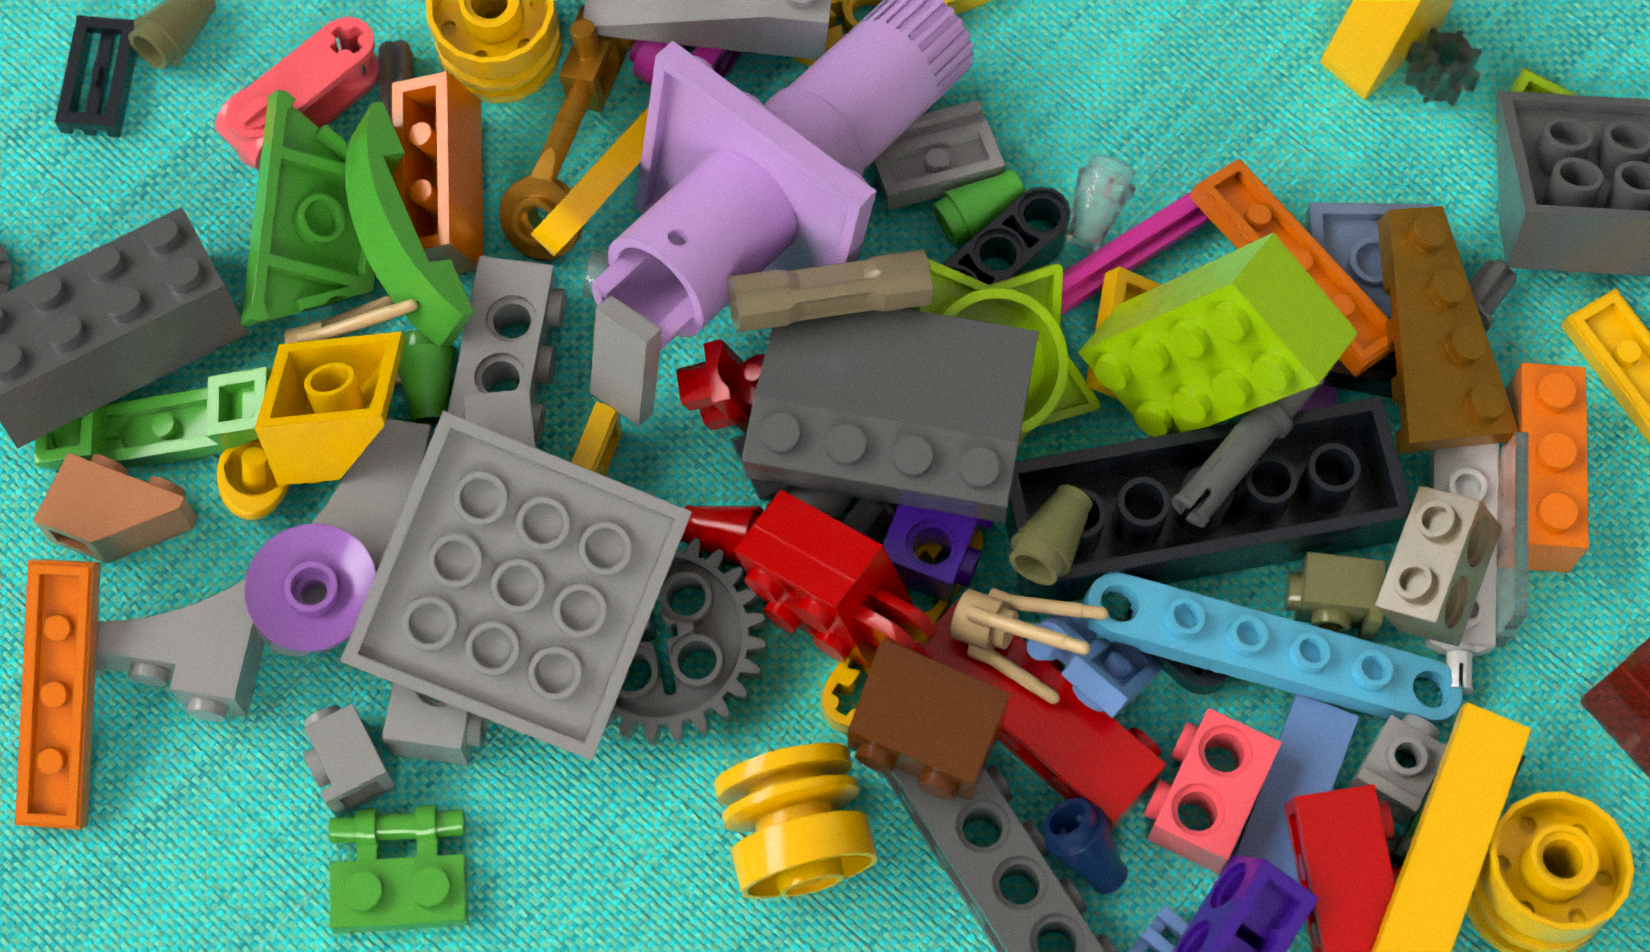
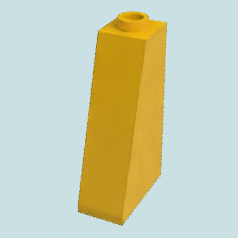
(1377, 39)

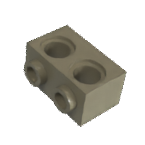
(1438, 565)

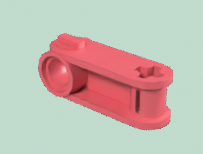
(315, 74)

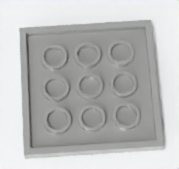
(516, 586)

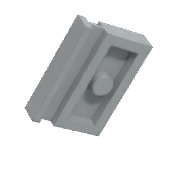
(937, 155)

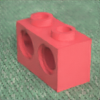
(1223, 795)

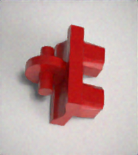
(721, 386)

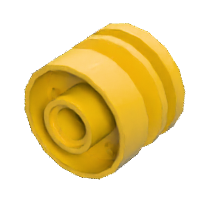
(497, 45)
(791, 808)
(1551, 875)

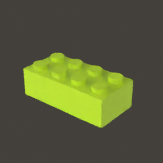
(1219, 340)

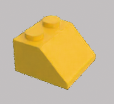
(326, 404)

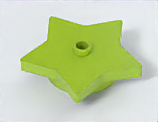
(1028, 303)

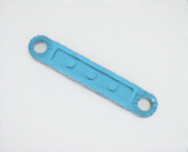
(1272, 650)

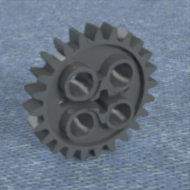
(717, 628)

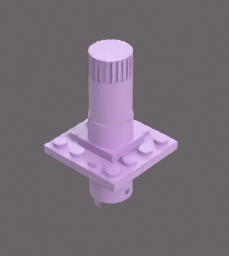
(776, 182)

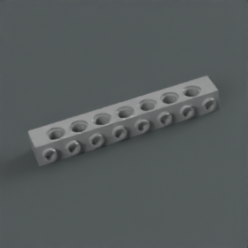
(501, 296)

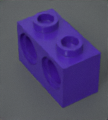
(954, 532)
(1248, 910)

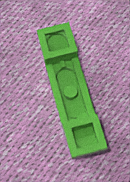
(390, 236)
(164, 426)

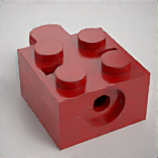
(829, 582)

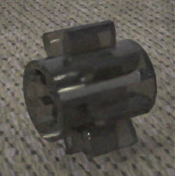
(1443, 66)

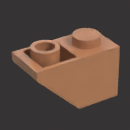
(109, 513)

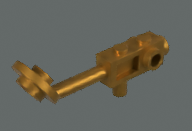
(586, 83)

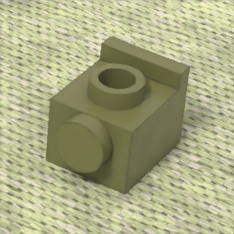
(1337, 593)

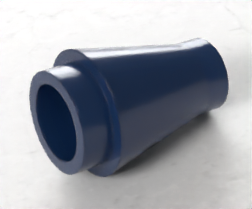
(1083, 841)

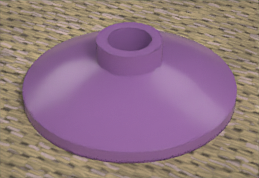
(291, 566)

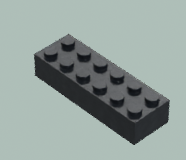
(1315, 491)

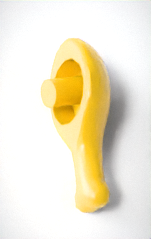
(248, 482)

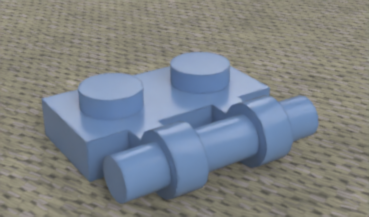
(1104, 677)

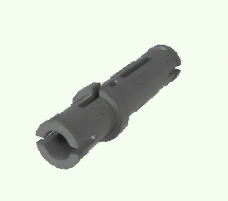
(1237, 455)

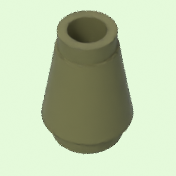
(169, 30)
(1051, 537)

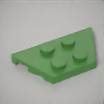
(302, 227)

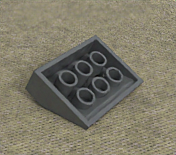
(1574, 182)
(894, 409)

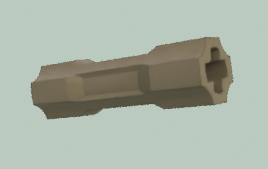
(789, 296)

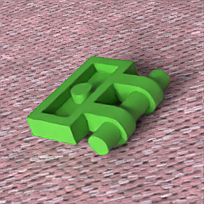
(398, 891)

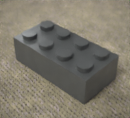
(109, 325)

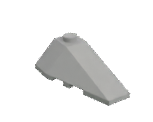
(751, 26)

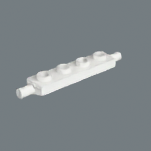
(1473, 474)

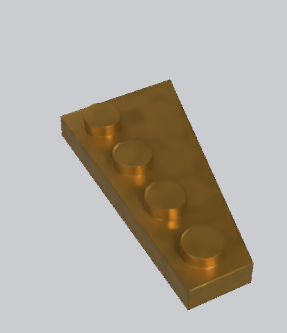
(1443, 357)

